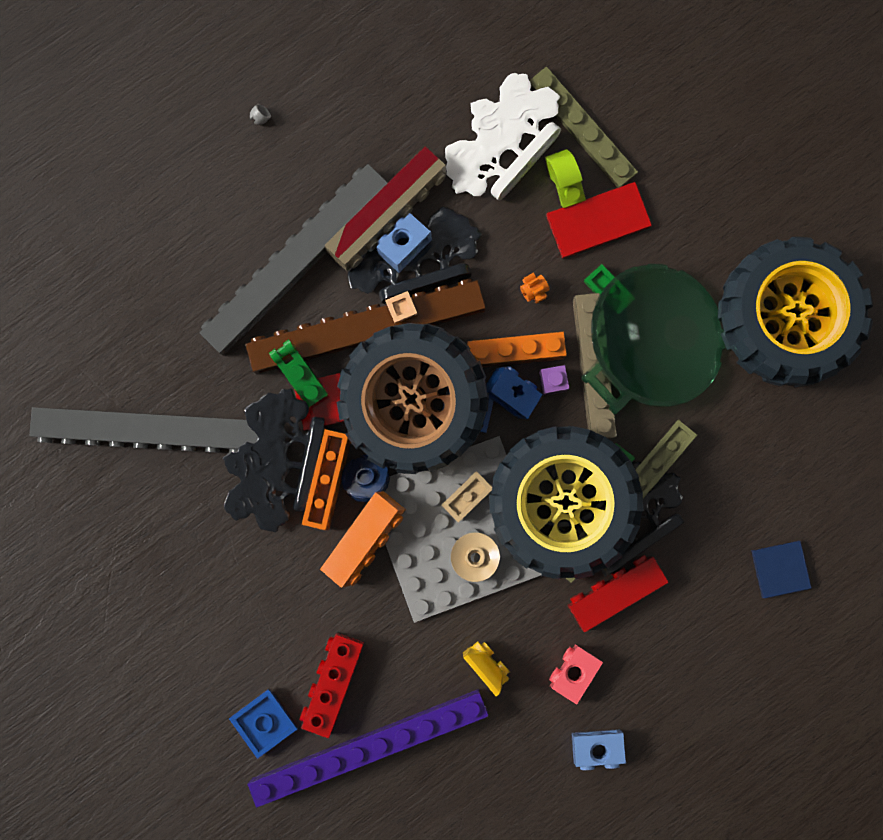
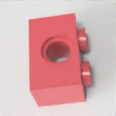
(574, 688)

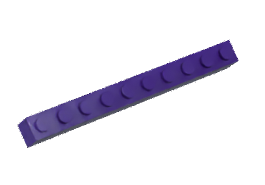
(367, 748)

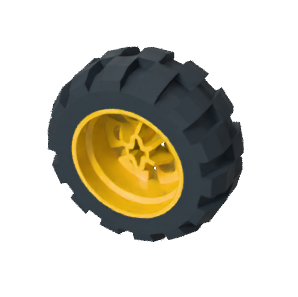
(832, 287)

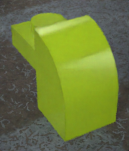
(566, 176)

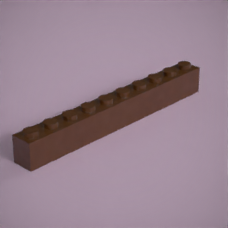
(353, 328)

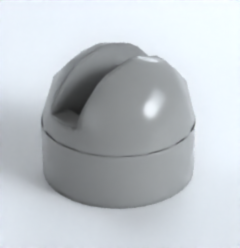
(260, 114)

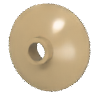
(462, 552)

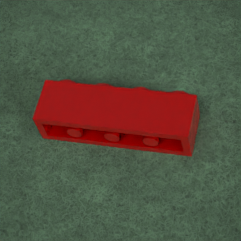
(617, 593)

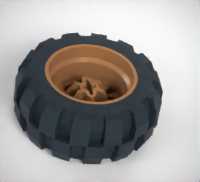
(378, 429)

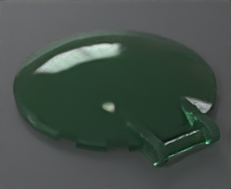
(654, 338)

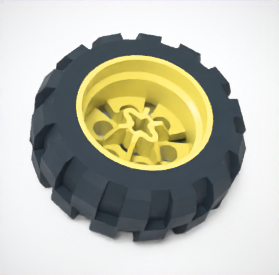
(562, 553)

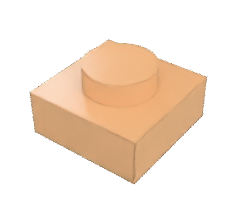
(401, 307)

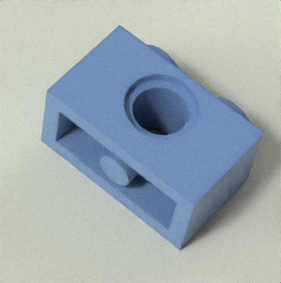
(401, 255)
(585, 742)

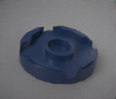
(364, 478)

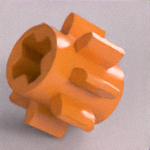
(534, 288)

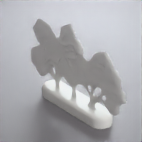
(499, 129)

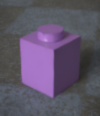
(554, 380)

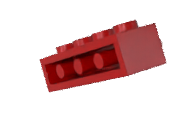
(332, 685)

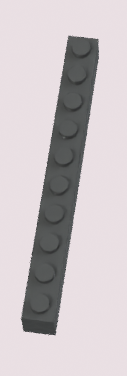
(290, 263)
(139, 430)

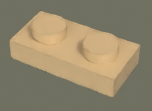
(467, 496)

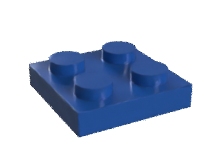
(263, 723)

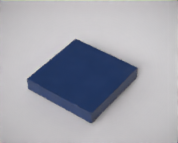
(781, 569)

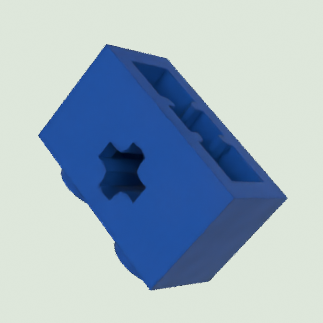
(500, 391)

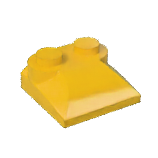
(491, 673)

